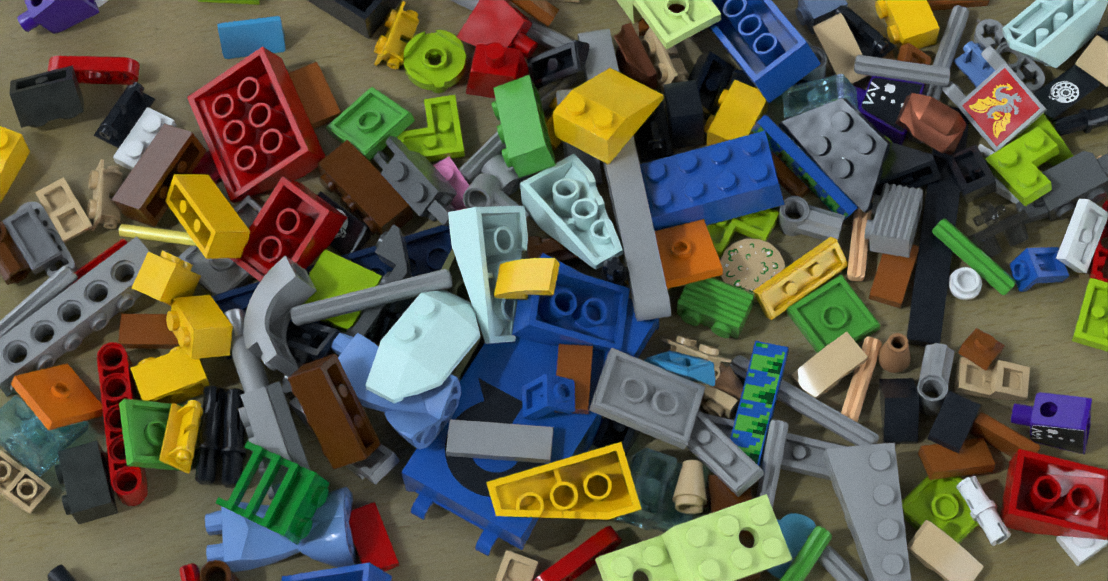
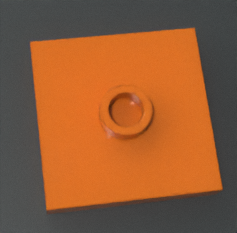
(687, 254)
(57, 396)

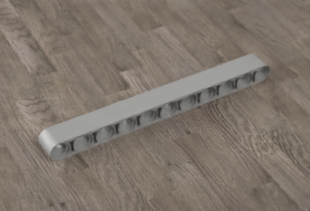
(630, 203)

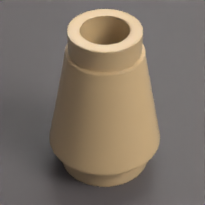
(690, 488)

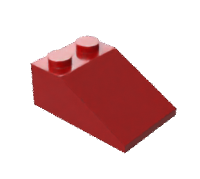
(289, 224)
(1055, 497)

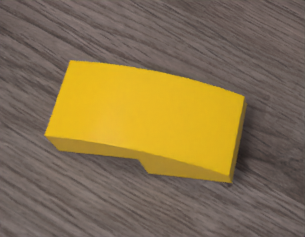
(526, 277)

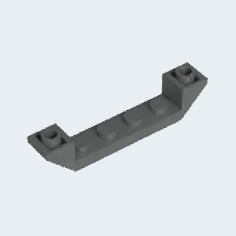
(394, 253)

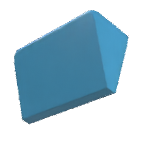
(247, 36)
(685, 366)

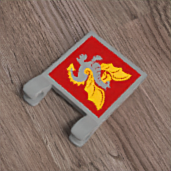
(999, 105)

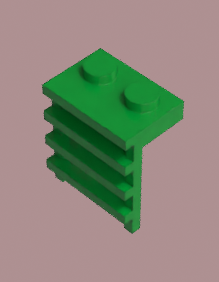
(293, 503)

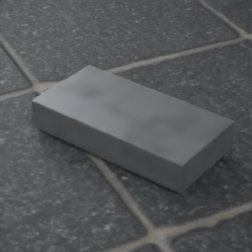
(32, 239)

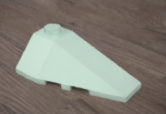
(571, 211)
(481, 242)

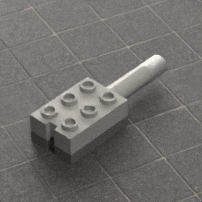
(265, 406)

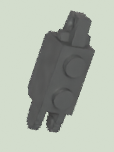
(1070, 180)
(417, 181)

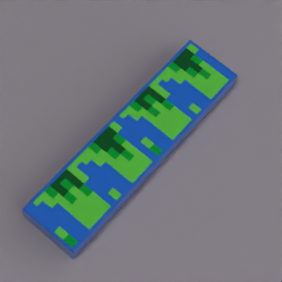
(805, 168)
(759, 399)

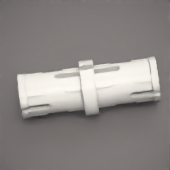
(983, 510)

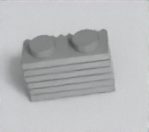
(895, 220)

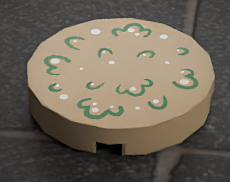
(750, 264)

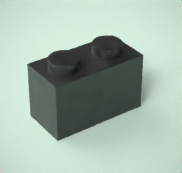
(47, 97)
(86, 482)

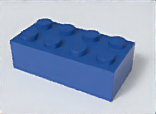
(763, 44)
(712, 182)

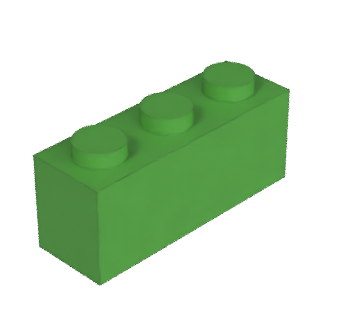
(522, 127)

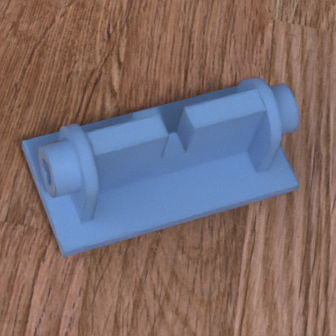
(973, 63)

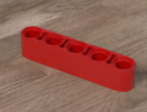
(110, 380)

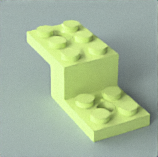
(669, 26)
(705, 548)

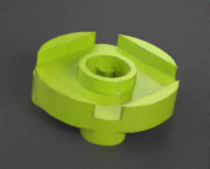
(435, 77)

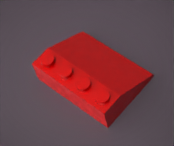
(256, 126)

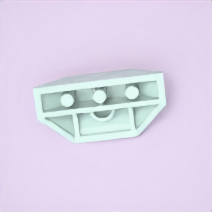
(1054, 29)
(423, 346)

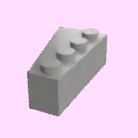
(870, 497)

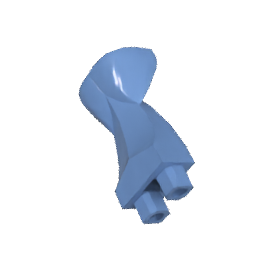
(416, 417)
(253, 546)

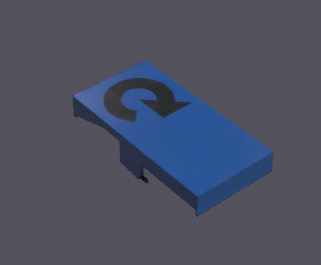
(494, 394)

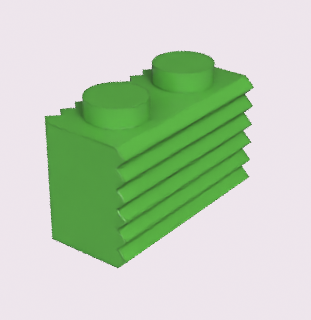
(716, 306)

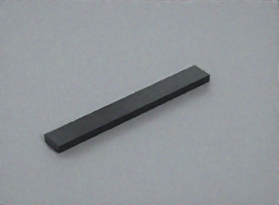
(933, 255)

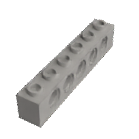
(76, 299)

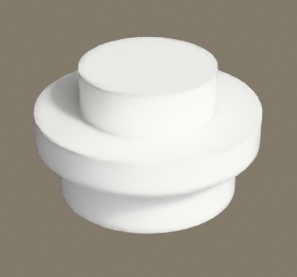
(965, 283)

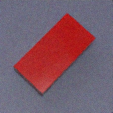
(372, 538)

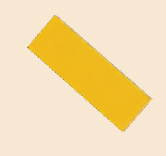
(801, 278)

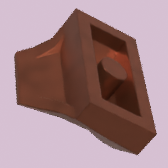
(633, 59)
(931, 122)

